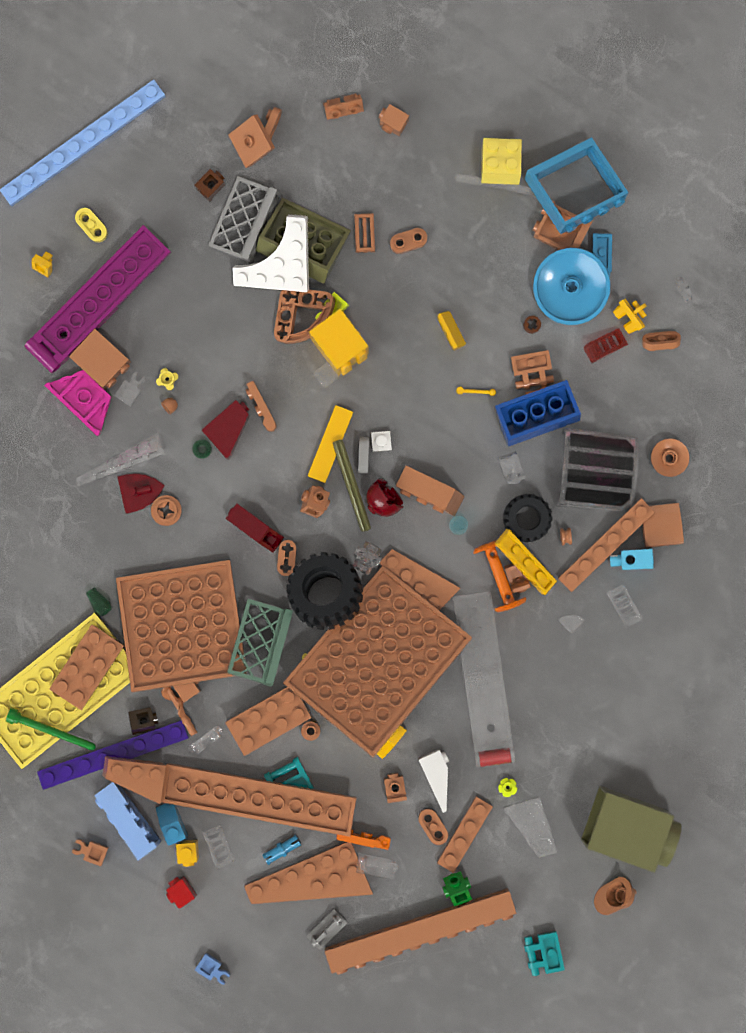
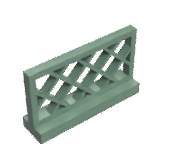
(276, 646)

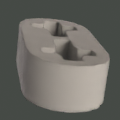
(363, 454)

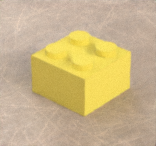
(501, 161)

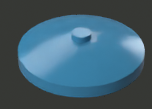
(571, 286)

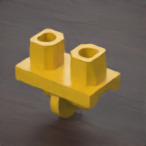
(635, 322)

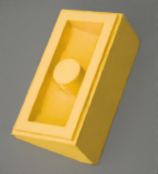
(451, 330)

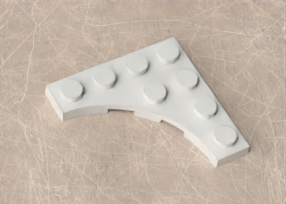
(286, 267)

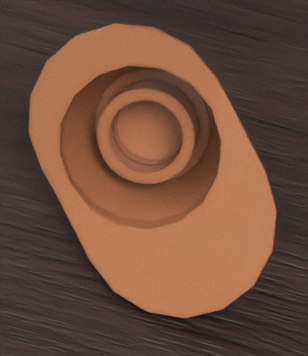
(614, 896)

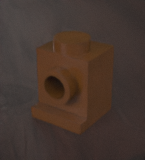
(203, 183)

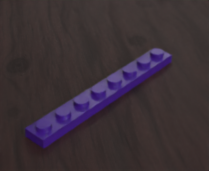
(125, 749)

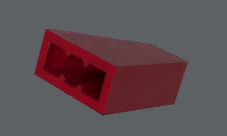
(227, 428)
(254, 528)

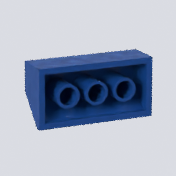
(537, 413)

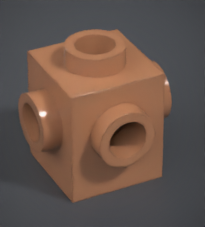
(315, 501)

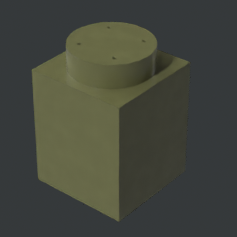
(631, 830)

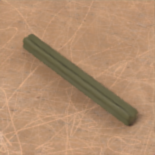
(351, 485)

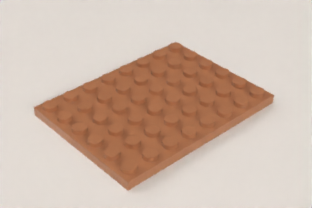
(378, 663)

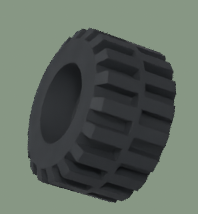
(542, 509)

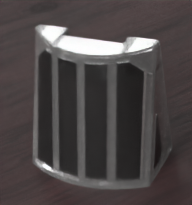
(599, 470)

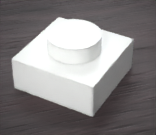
(381, 441)

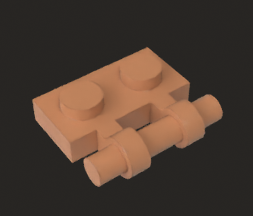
(529, 364)

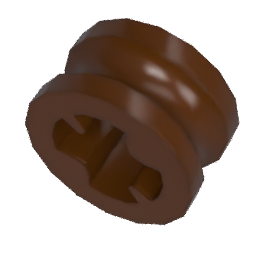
(526, 324)

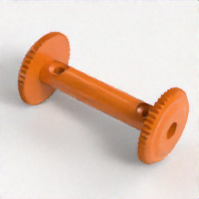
(500, 577)

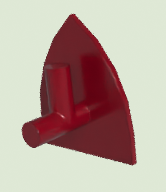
(138, 491)

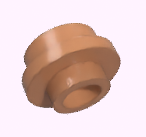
(310, 724)

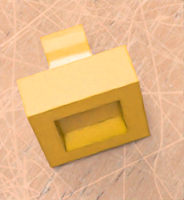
(43, 264)

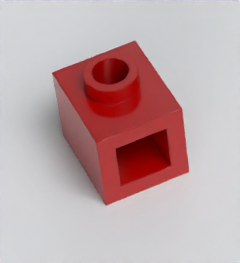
(180, 892)

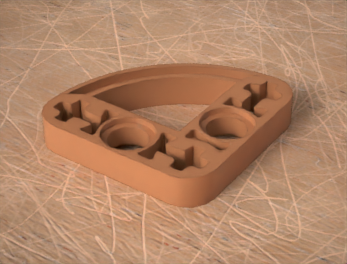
(292, 305)

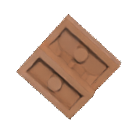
(663, 526)

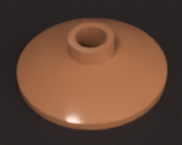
(679, 455)

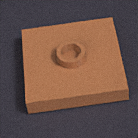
(251, 141)

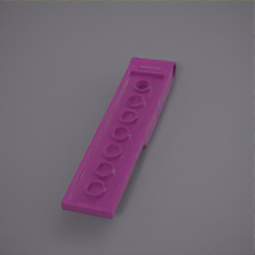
(97, 299)

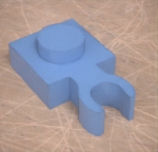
(210, 967)

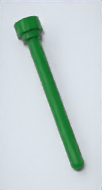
(16, 717)

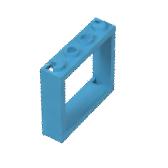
(561, 160)

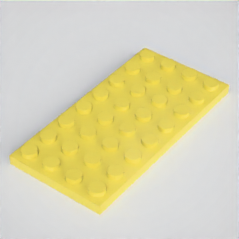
(32, 697)

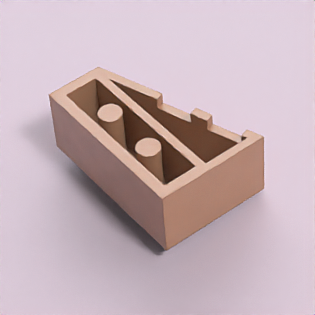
(429, 491)
(136, 775)

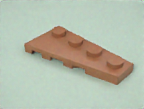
(423, 581)

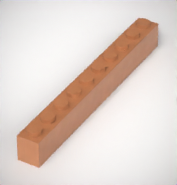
(419, 931)

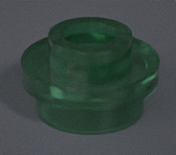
(195, 449)

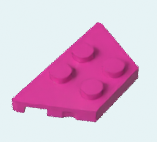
(83, 398)

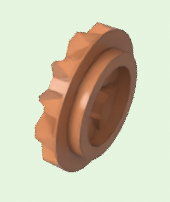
(158, 515)

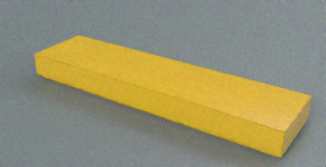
(326, 454)
(525, 562)

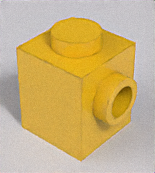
(187, 852)

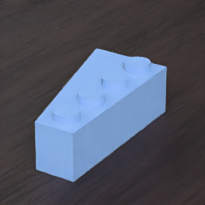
(127, 820)

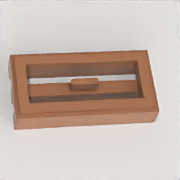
(371, 249)

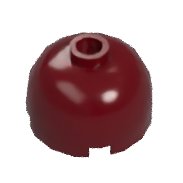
(383, 500)

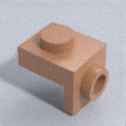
(517, 580)

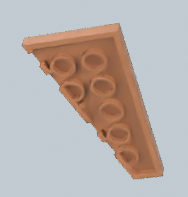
(317, 877)

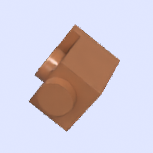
(400, 794)

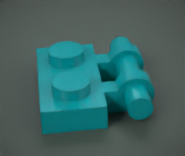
(550, 952)

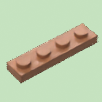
(464, 834)

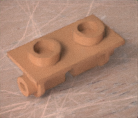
(351, 105)

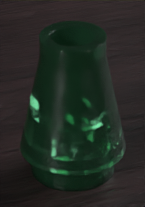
(99, 603)

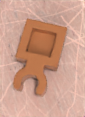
(94, 852)

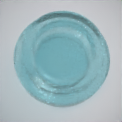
(458, 525)

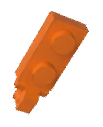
(366, 840)

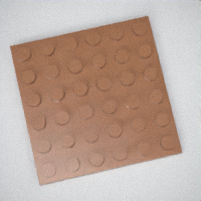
(179, 625)

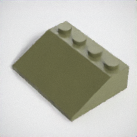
(324, 238)

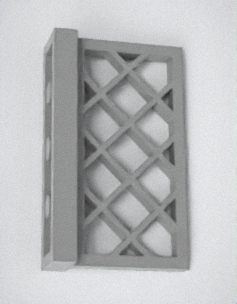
(264, 213)

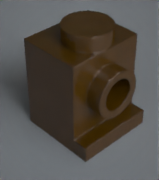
(142, 714)

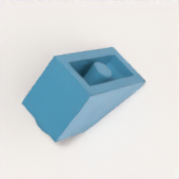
(171, 823)

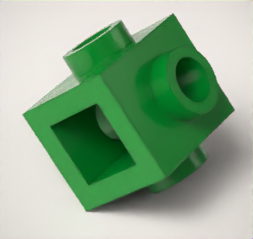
(457, 888)

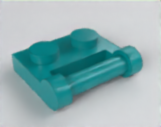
(300, 779)

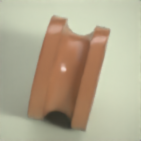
(565, 536)

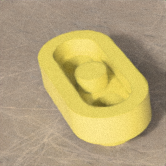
(91, 225)

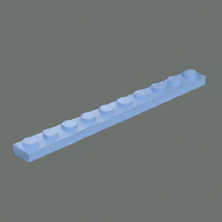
(82, 143)

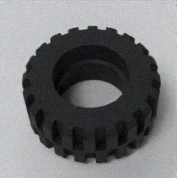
(314, 570)

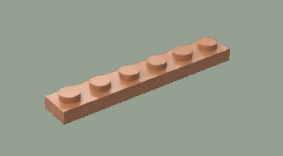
(606, 544)

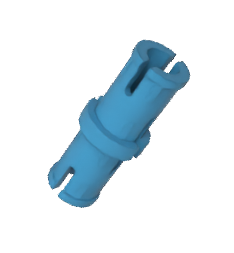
(282, 849)

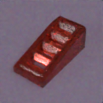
(594, 350)

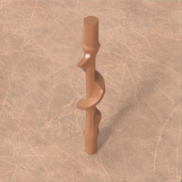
(168, 694)

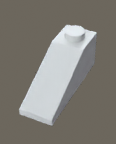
(437, 774)

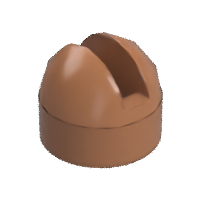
(169, 405)

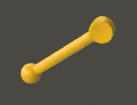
(491, 392)

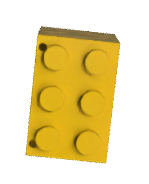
(339, 343)

